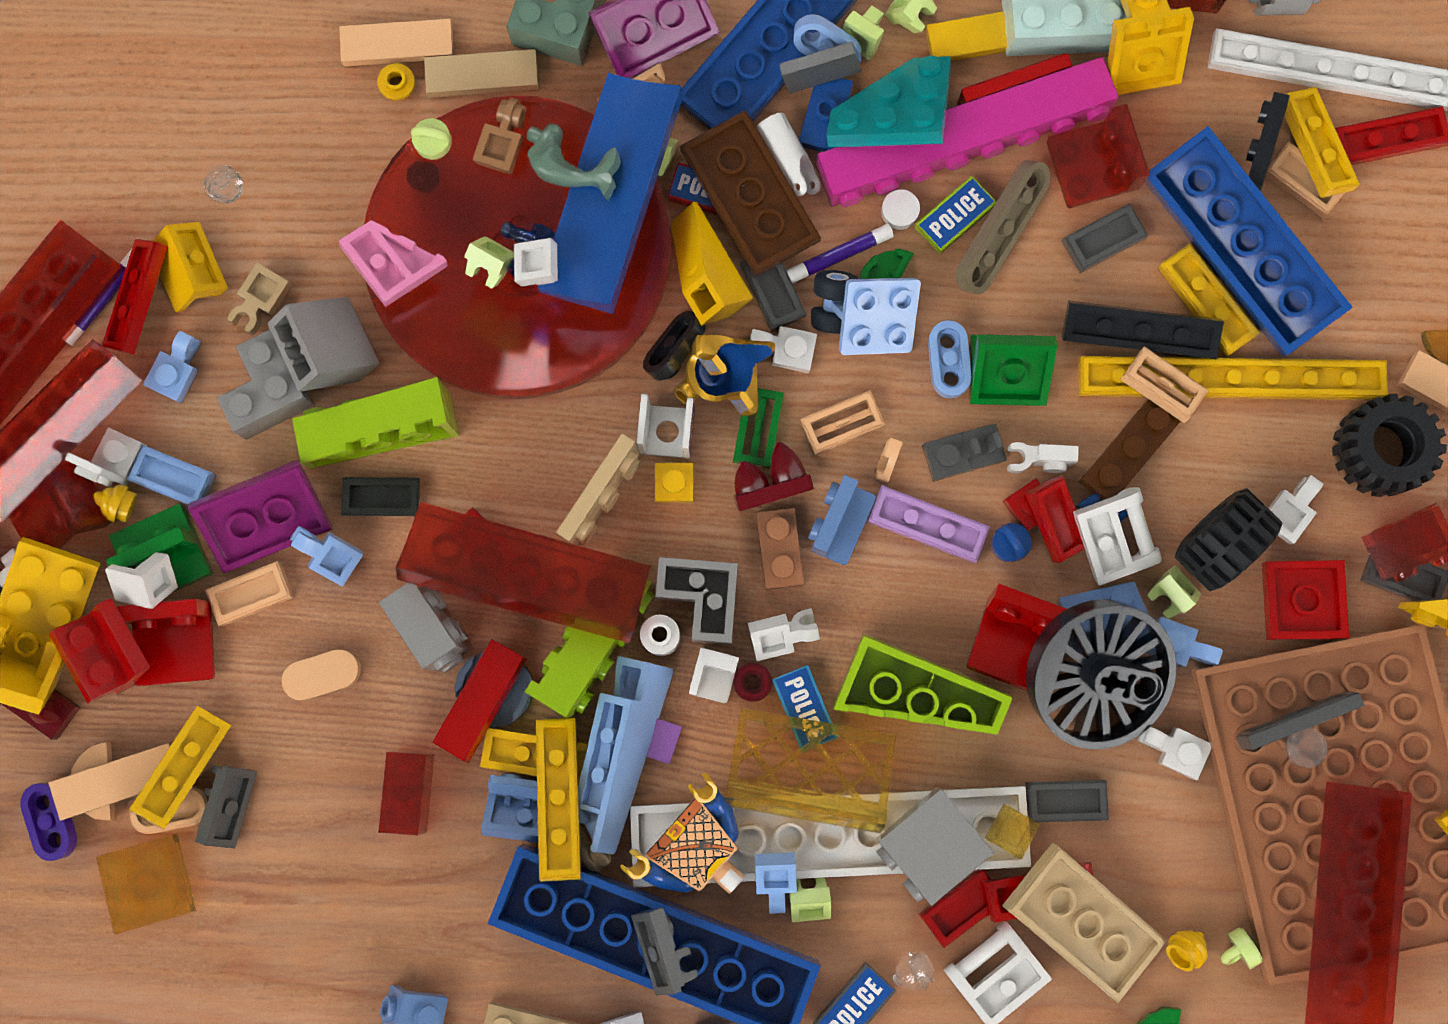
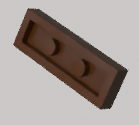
(1129, 451)

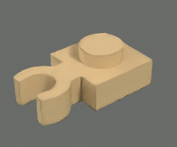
(262, 292)

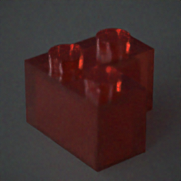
(1410, 542)

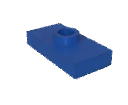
(822, 101)

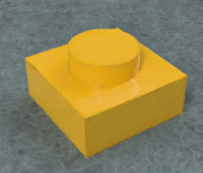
(674, 483)

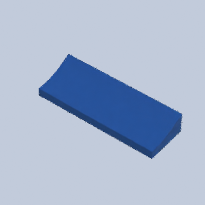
(598, 234)
(1246, 242)

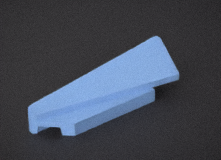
(619, 749)

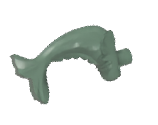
(551, 167)

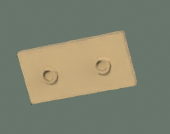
(1084, 922)

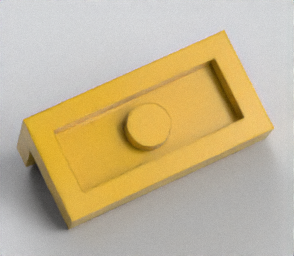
(189, 265)

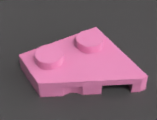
(389, 261)

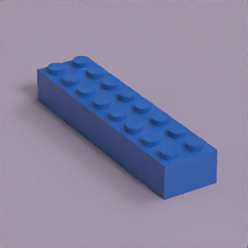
(592, 922)

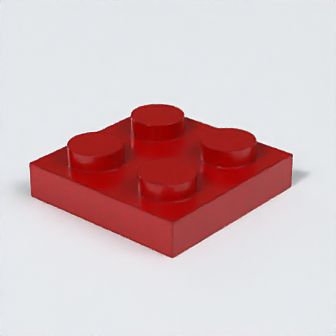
(1305, 600)

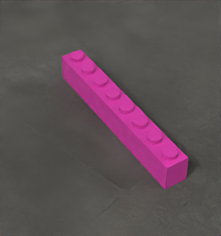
(973, 131)

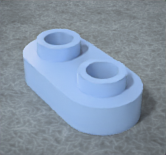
(826, 37)
(949, 360)

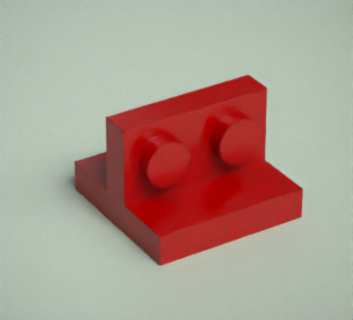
(100, 652)

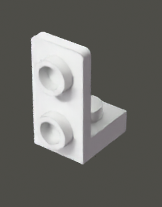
(111, 460)

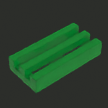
(764, 394)

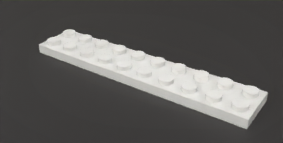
(832, 849)

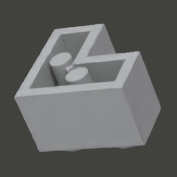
(268, 396)
(708, 586)

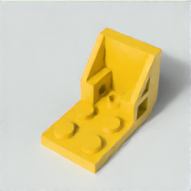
(39, 595)

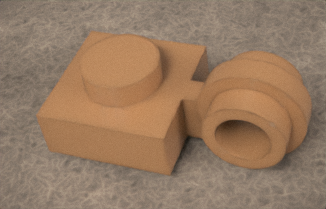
(500, 146)

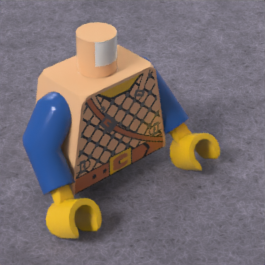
(693, 847)

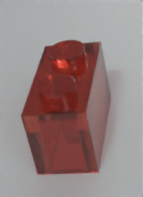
(406, 793)

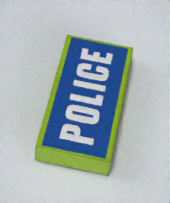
(955, 215)

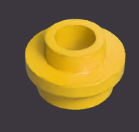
(400, 91)

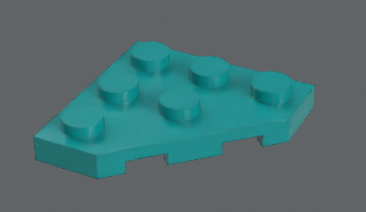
(897, 109)

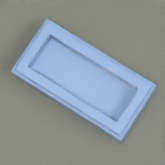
(170, 476)

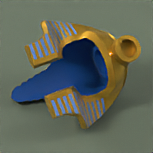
(724, 370)

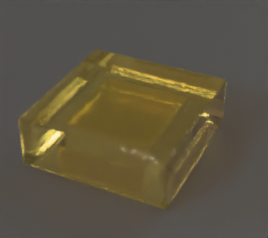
(1012, 831)

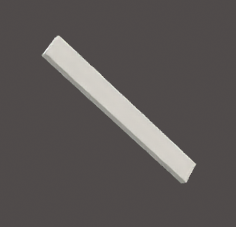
(1329, 69)

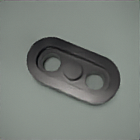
(673, 346)

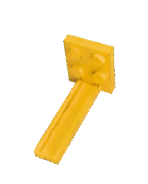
(1149, 45)

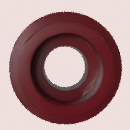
(765, 682)

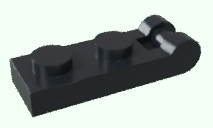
(1262, 149)

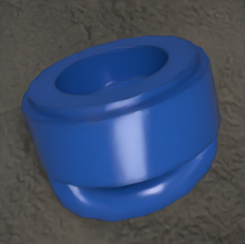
(1011, 542)

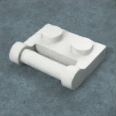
(1106, 541)
(1007, 984)

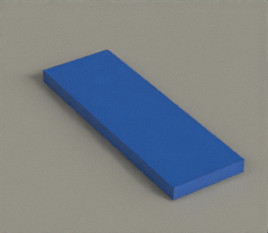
(745, 65)

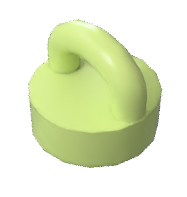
(431, 138)
(1242, 948)

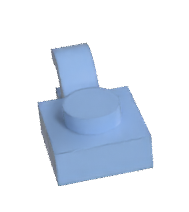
(172, 373)
(331, 557)
(1185, 646)
(776, 877)

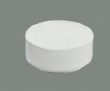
(900, 209)

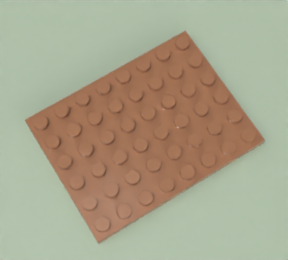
(1278, 806)

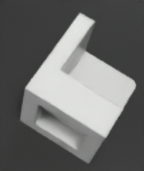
(145, 584)
(713, 675)

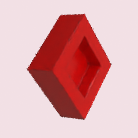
(1020, 507)

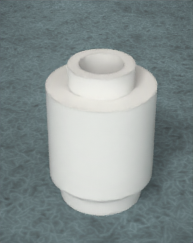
(669, 644)

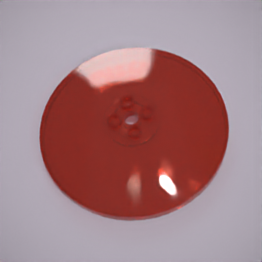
(506, 336)

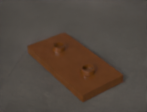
(750, 193)

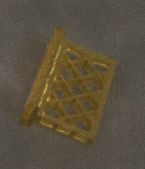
(813, 804)

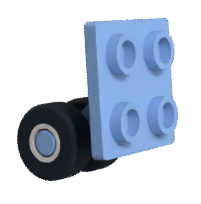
(867, 313)

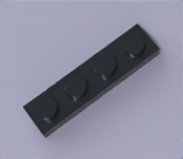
(1140, 328)

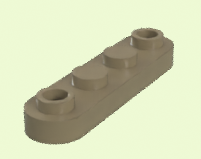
(1003, 227)

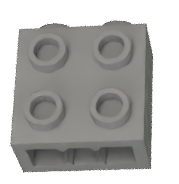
(323, 343)
(425, 628)
(932, 847)

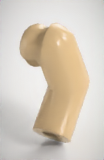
(591, 860)

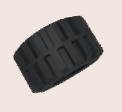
(1412, 426)
(1228, 539)

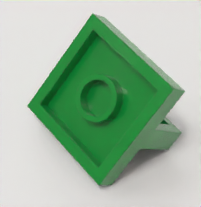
(1011, 369)
(164, 533)

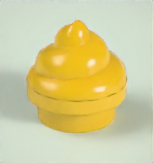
(116, 502)
(1187, 950)

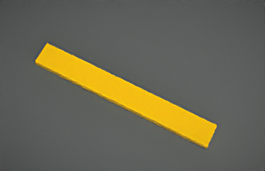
(1247, 377)

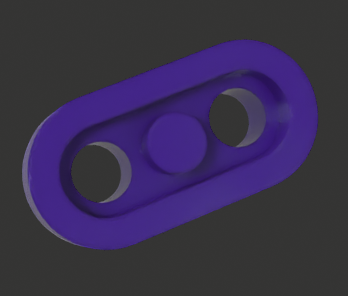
(44, 824)

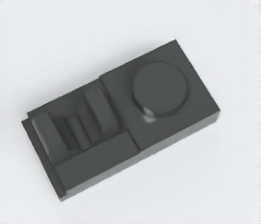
(964, 452)
(226, 806)
(657, 945)

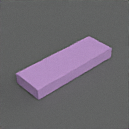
(928, 524)

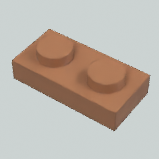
(779, 549)

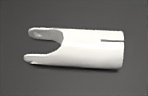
(789, 154)

